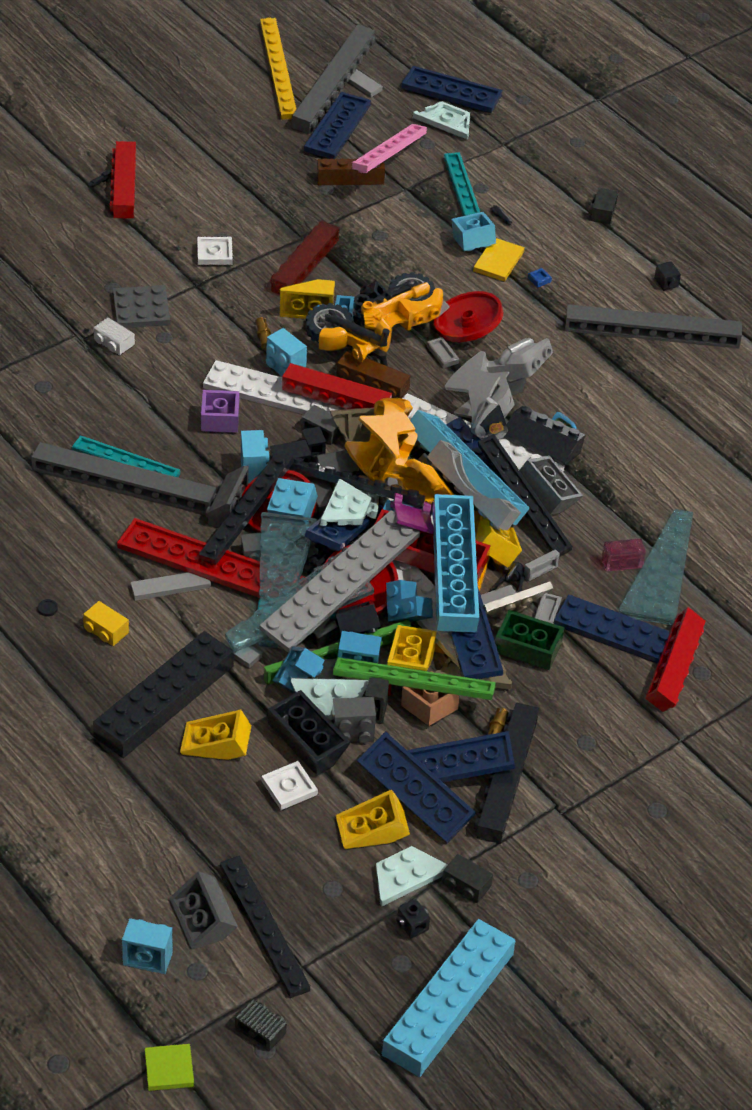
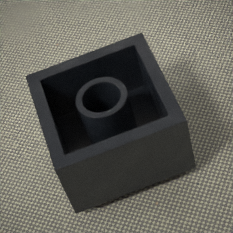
(358, 618)

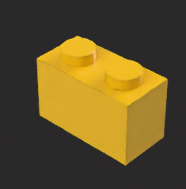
(106, 623)

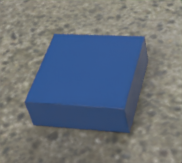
(539, 277)

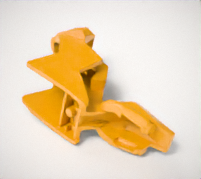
(389, 449)

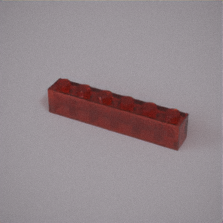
(306, 256)

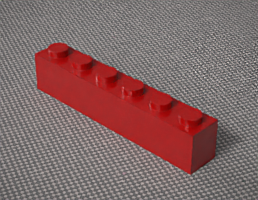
(124, 174)
(330, 388)
(675, 660)

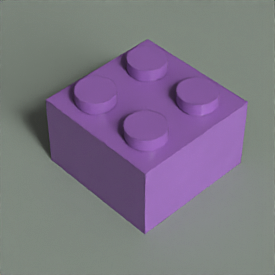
(220, 411)

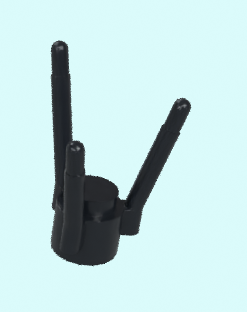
(514, 573)

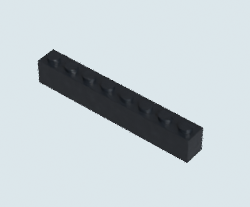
(504, 784)

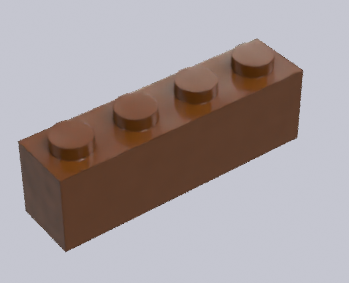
(341, 173)
(373, 375)

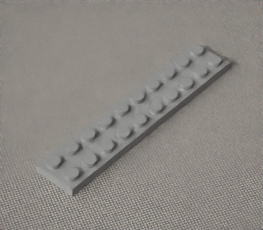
(338, 582)

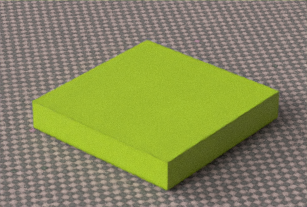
(169, 1067)

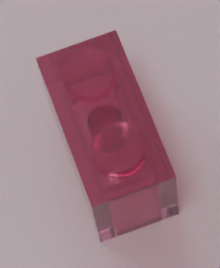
(623, 554)

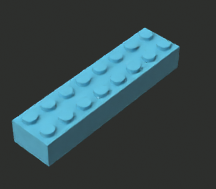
(432, 430)
(455, 563)
(448, 998)

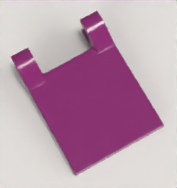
(412, 516)

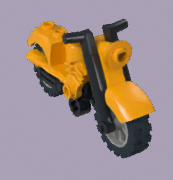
(407, 302)

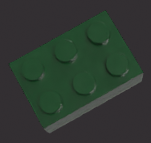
(529, 639)

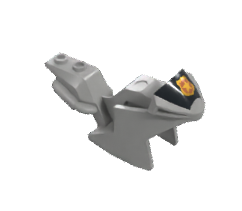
(488, 384)

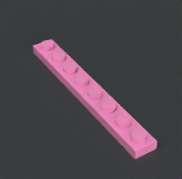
(388, 148)

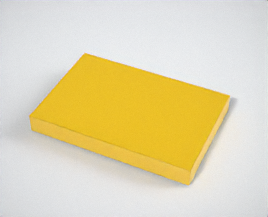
(499, 260)

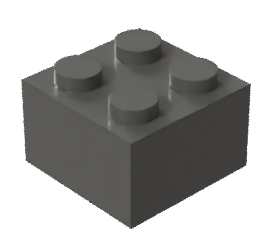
(355, 718)

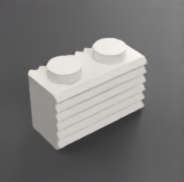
(113, 336)

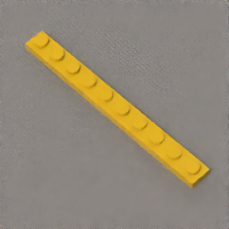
(278, 68)

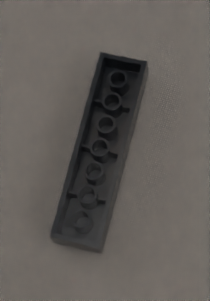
(163, 694)

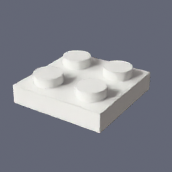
(214, 250)
(289, 785)

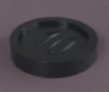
(47, 607)

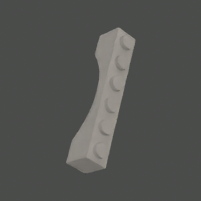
(449, 462)

